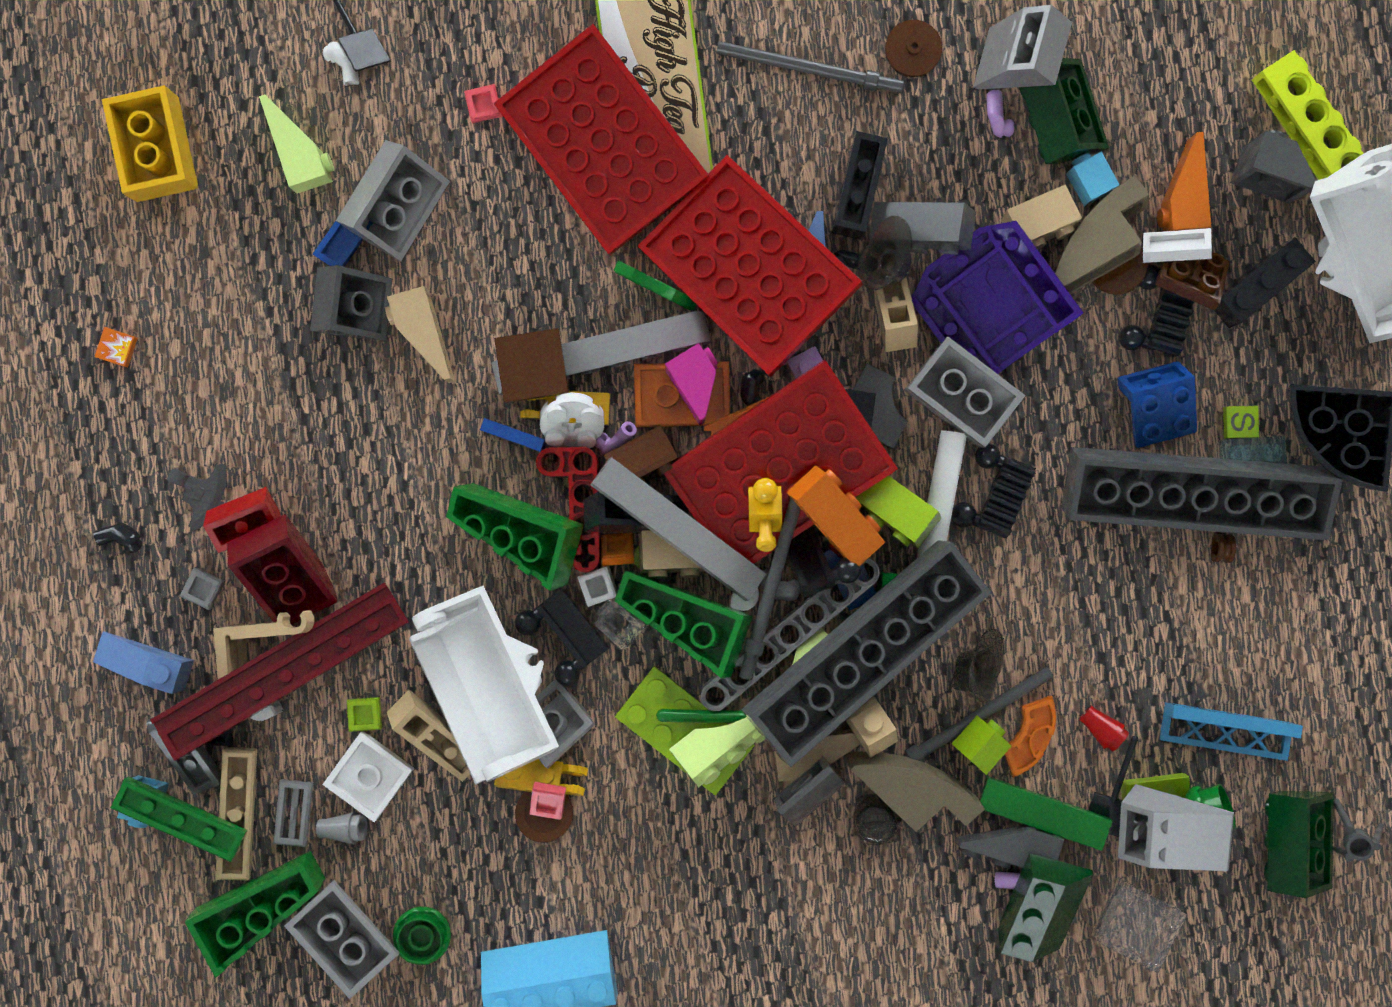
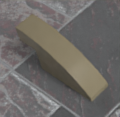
(1104, 237)
(914, 788)

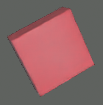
(481, 104)
(547, 800)

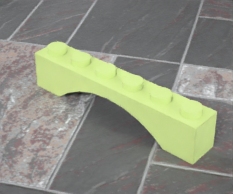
(711, 749)

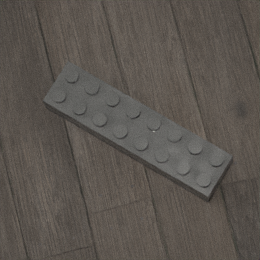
(1200, 493)
(866, 651)

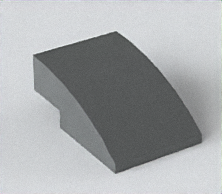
(808, 791)

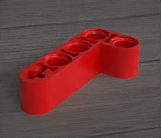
(575, 479)

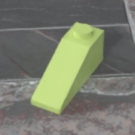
(300, 157)

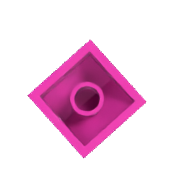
(694, 378)

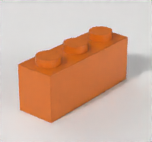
(837, 515)

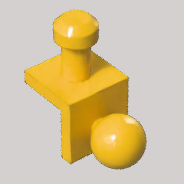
(765, 512)

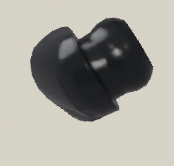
(751, 386)
(121, 534)

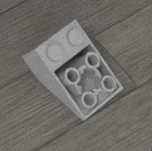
(1024, 49)
(1173, 832)

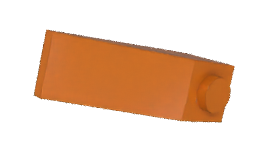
(1187, 197)

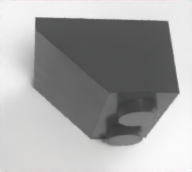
(1274, 168)
(350, 303)

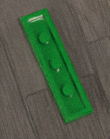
(1045, 813)
(179, 819)

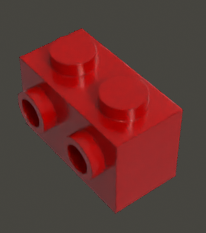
(239, 517)

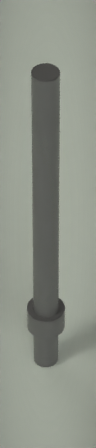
(869, 80)
(754, 645)
(920, 752)

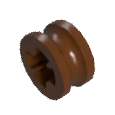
(1223, 548)

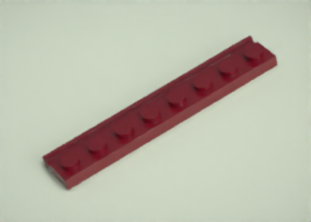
(278, 672)

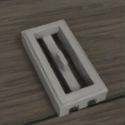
(305, 816)

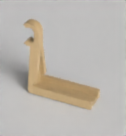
(231, 640)

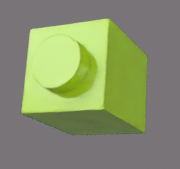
(982, 743)

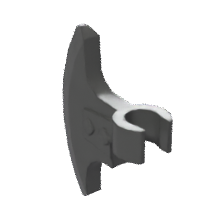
(200, 493)

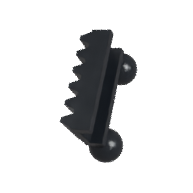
(1168, 323)
(1004, 497)
(812, 567)
(572, 630)

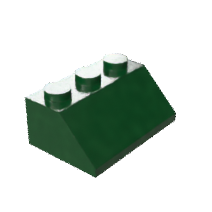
(1065, 115)
(1299, 842)
(1042, 907)

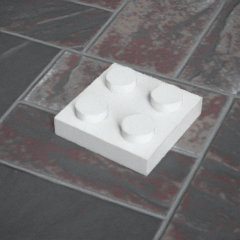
(368, 776)

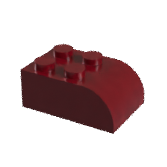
(281, 570)

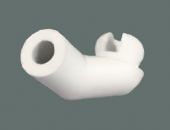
(335, 53)

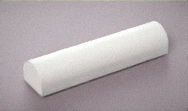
(944, 484)

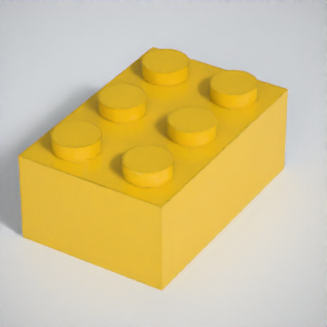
(150, 144)

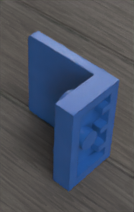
(1161, 403)

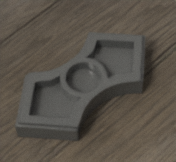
(886, 421)

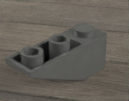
(1011, 845)

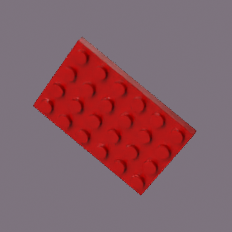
(601, 139)
(750, 265)
(779, 440)

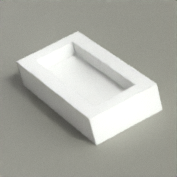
(1177, 245)

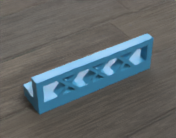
(1233, 720)

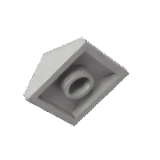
(566, 719)

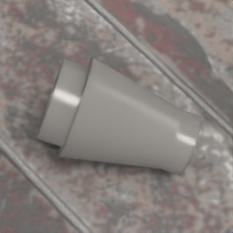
(343, 828)

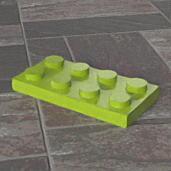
(661, 692)

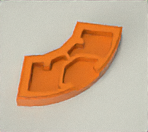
(1033, 736)

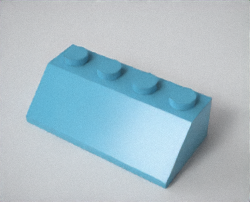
(550, 973)

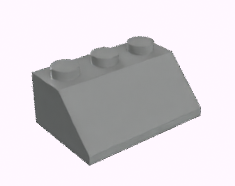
(395, 196)
(964, 392)
(341, 939)

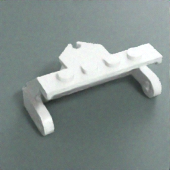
(1357, 246)
(483, 685)

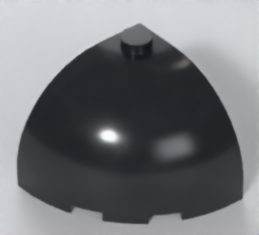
(1346, 431)

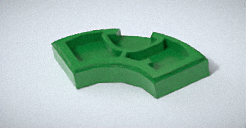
(654, 285)

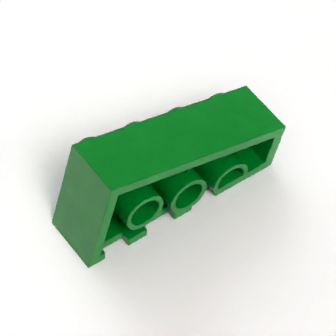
(249, 912)

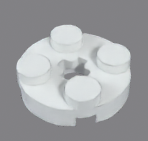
(555, 420)

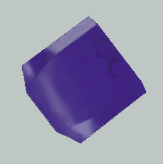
(995, 296)

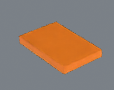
(661, 404)

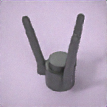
(1357, 841)

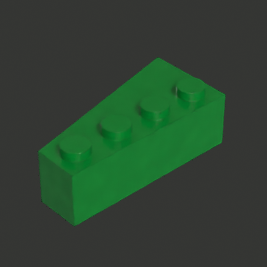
(527, 535)
(694, 623)

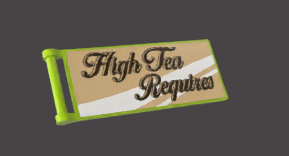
(661, 53)

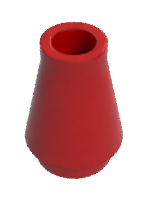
(1105, 729)

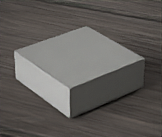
(202, 588)

